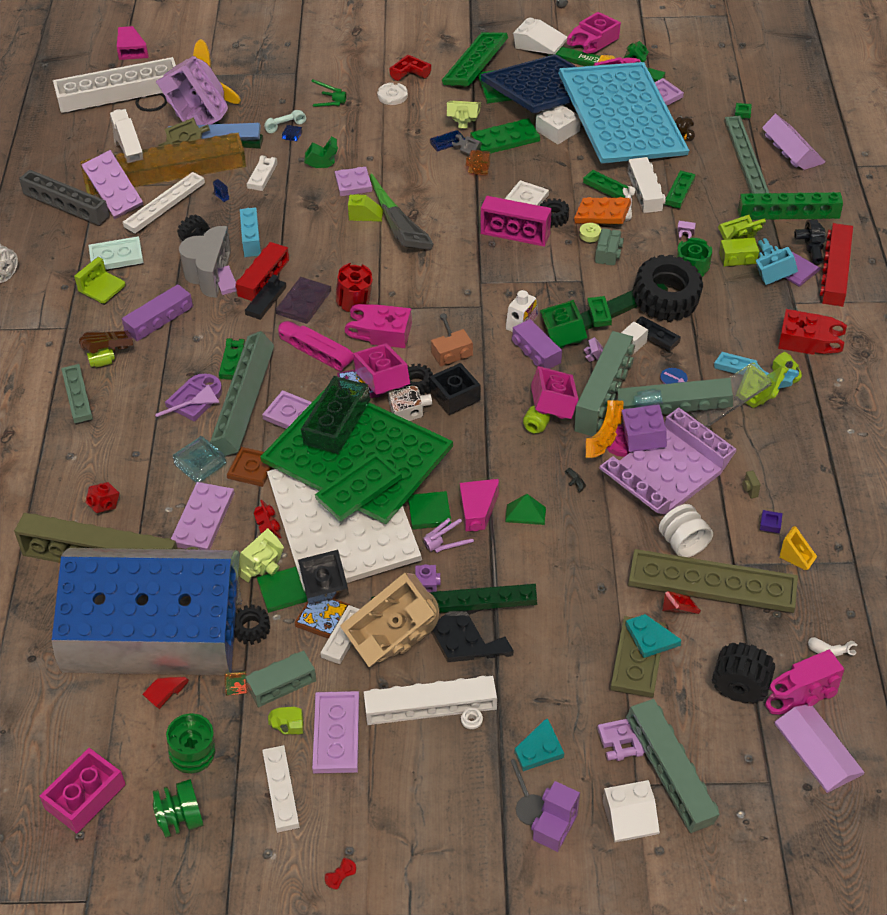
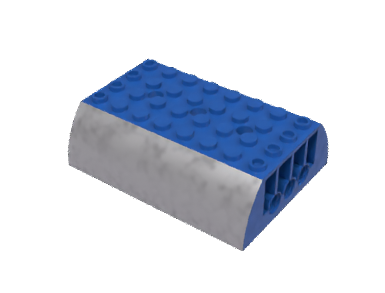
(151, 636)

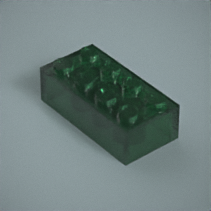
(335, 414)

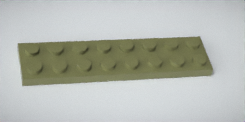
(714, 580)

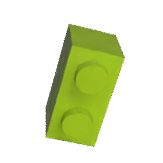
(738, 251)

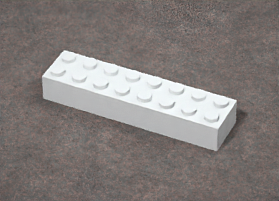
(111, 85)

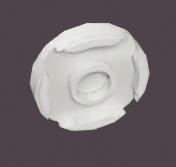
(392, 94)

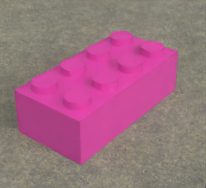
(515, 220)

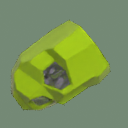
(786, 360)
(287, 720)

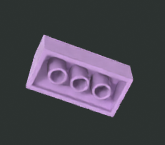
(791, 143)

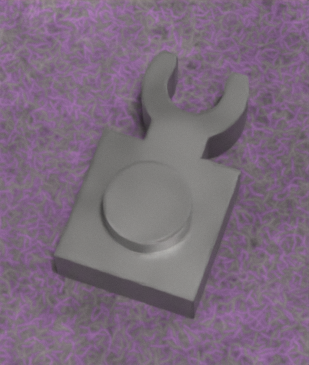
(467, 144)

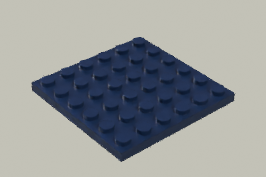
(532, 83)

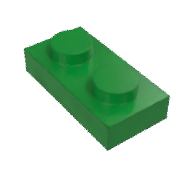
(599, 311)

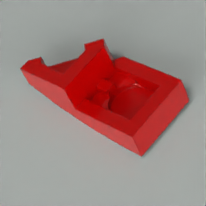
(163, 688)

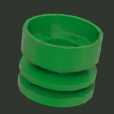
(190, 743)
(177, 808)

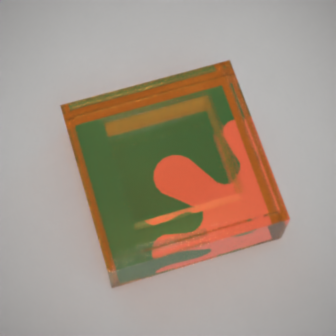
(235, 683)

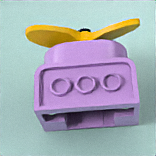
(196, 90)

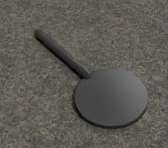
(528, 806)

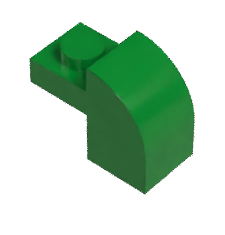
(321, 156)

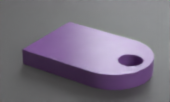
(189, 391)

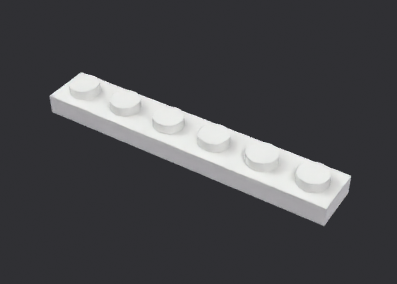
(163, 202)

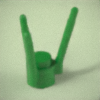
(338, 95)

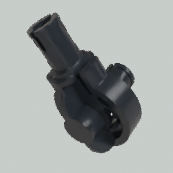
(814, 239)

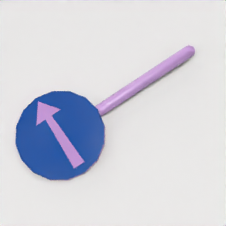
(673, 375)

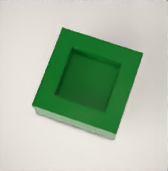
(743, 110)

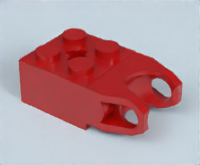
(810, 333)

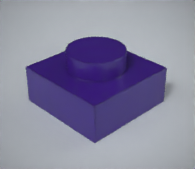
(771, 521)

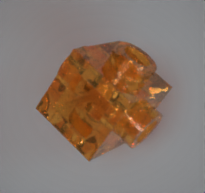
(478, 162)

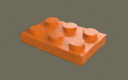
(602, 210)

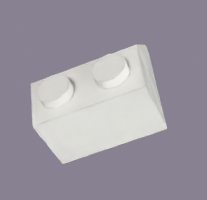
(631, 811)

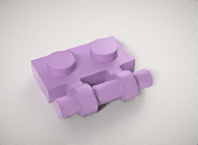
(618, 733)

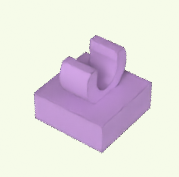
(686, 228)
(594, 350)

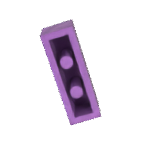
(536, 344)

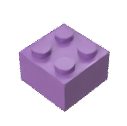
(644, 428)

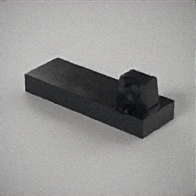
(265, 298)

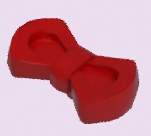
(335, 878)

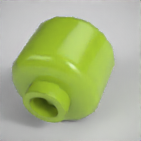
(535, 421)

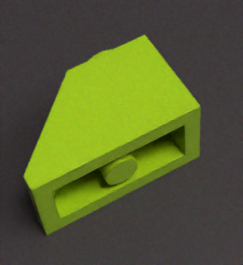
(364, 209)

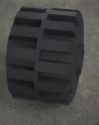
(743, 673)

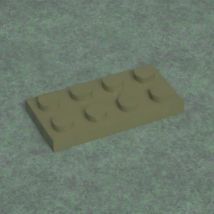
(632, 671)

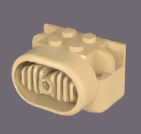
(393, 620)

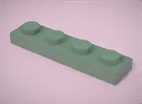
(76, 393)

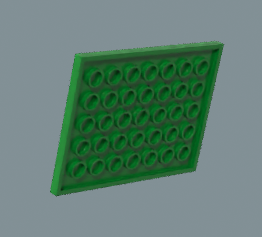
(400, 442)

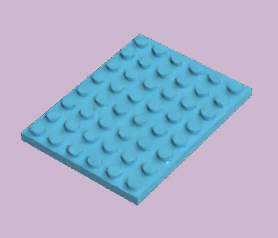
(623, 112)

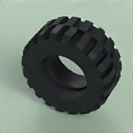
(672, 272)

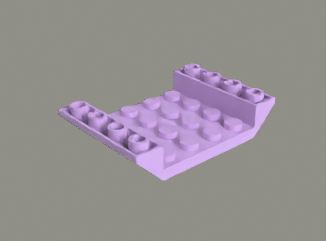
(676, 472)

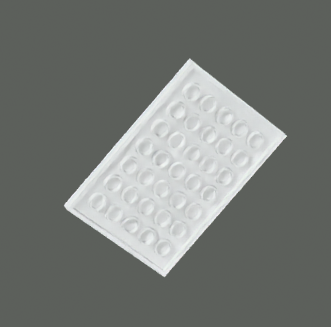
(362, 541)

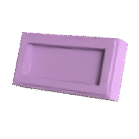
(226, 280)

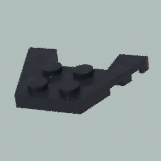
(461, 640)

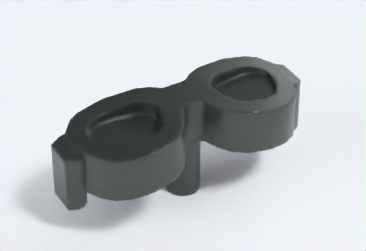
(581, 484)

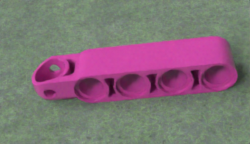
(315, 345)

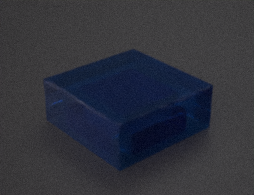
(292, 133)
(221, 190)

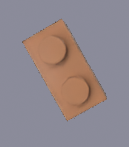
(452, 348)

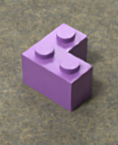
(558, 816)

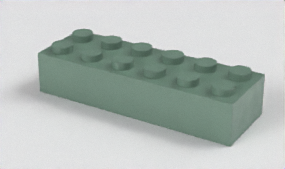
(604, 383)

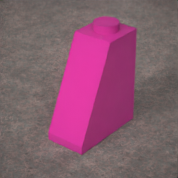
(130, 44)
(478, 502)

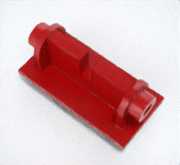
(265, 515)

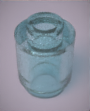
(648, 398)

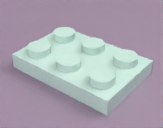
(118, 252)

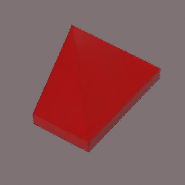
(679, 603)

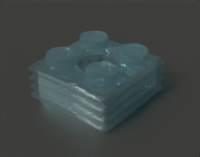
(199, 459)

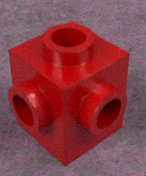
(102, 497)

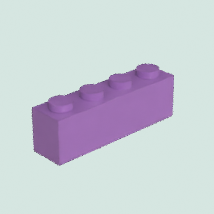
(157, 312)

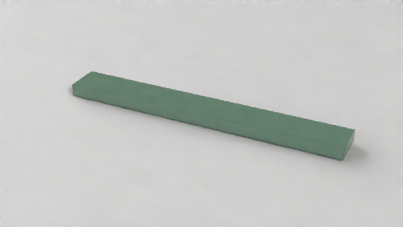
(746, 155)

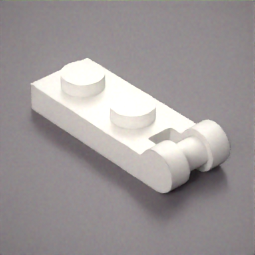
(262, 173)

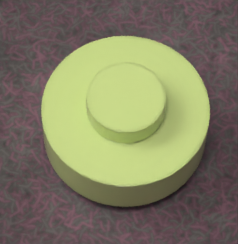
(590, 232)

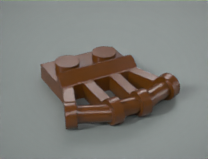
(98, 340)

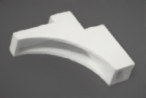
(126, 135)

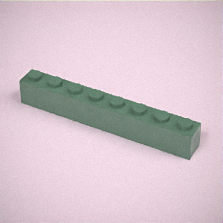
(242, 394)

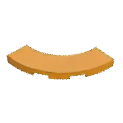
(606, 435)

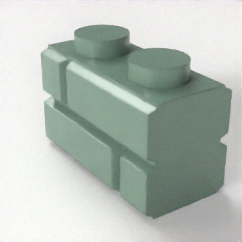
(608, 247)

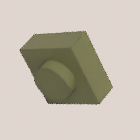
(751, 484)

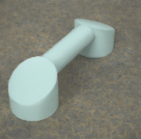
(296, 115)

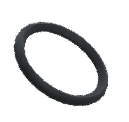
(151, 109)

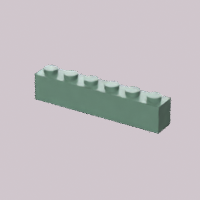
(685, 395)
(672, 766)

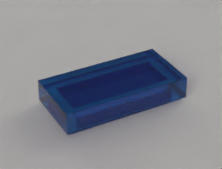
(445, 141)

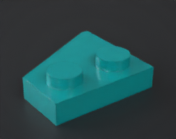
(651, 636)
(539, 747)

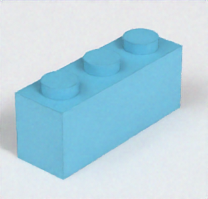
(250, 232)

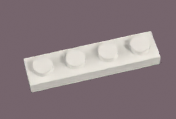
(280, 789)

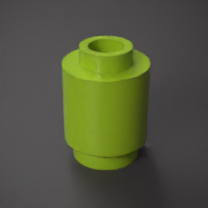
(101, 358)

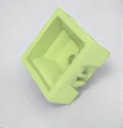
(463, 112)
(260, 556)

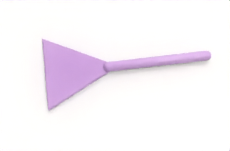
(204, 397)

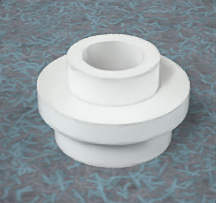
(471, 713)

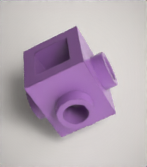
(428, 577)

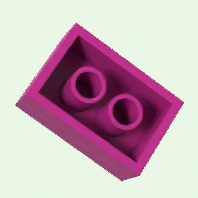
(381, 368)
(554, 393)
(82, 790)

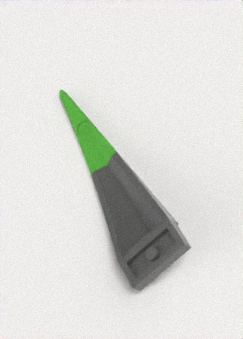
(403, 227)

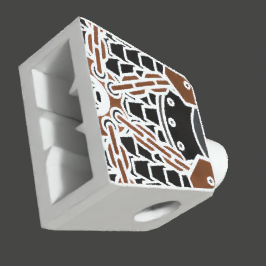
(407, 402)

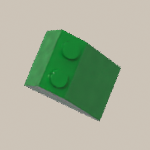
(564, 323)

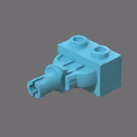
(776, 263)

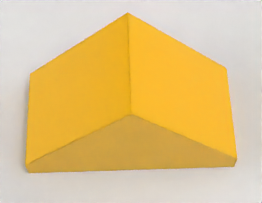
(797, 550)

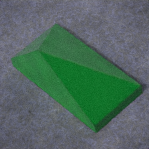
(526, 511)

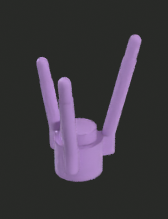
(433, 539)

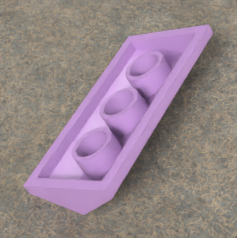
(818, 747)

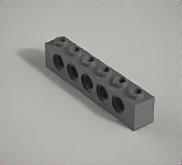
(64, 197)

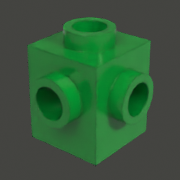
(637, 51)

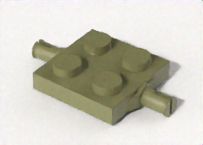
(184, 132)

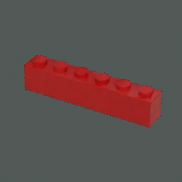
(837, 264)

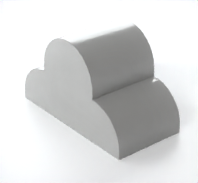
(203, 256)

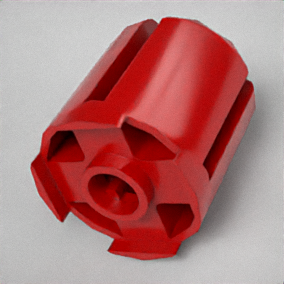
(353, 286)

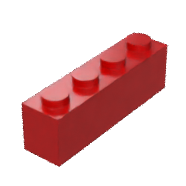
(269, 262)

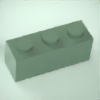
(280, 678)

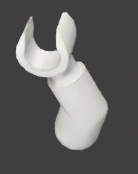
(629, 193)
(819, 646)

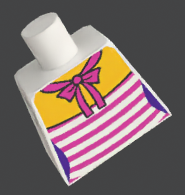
(521, 309)

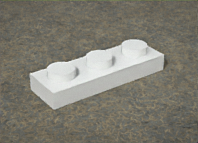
(338, 642)

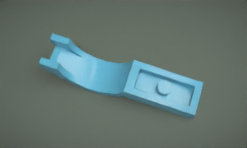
(735, 363)

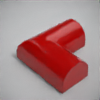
(410, 64)

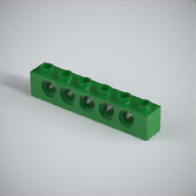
(791, 205)

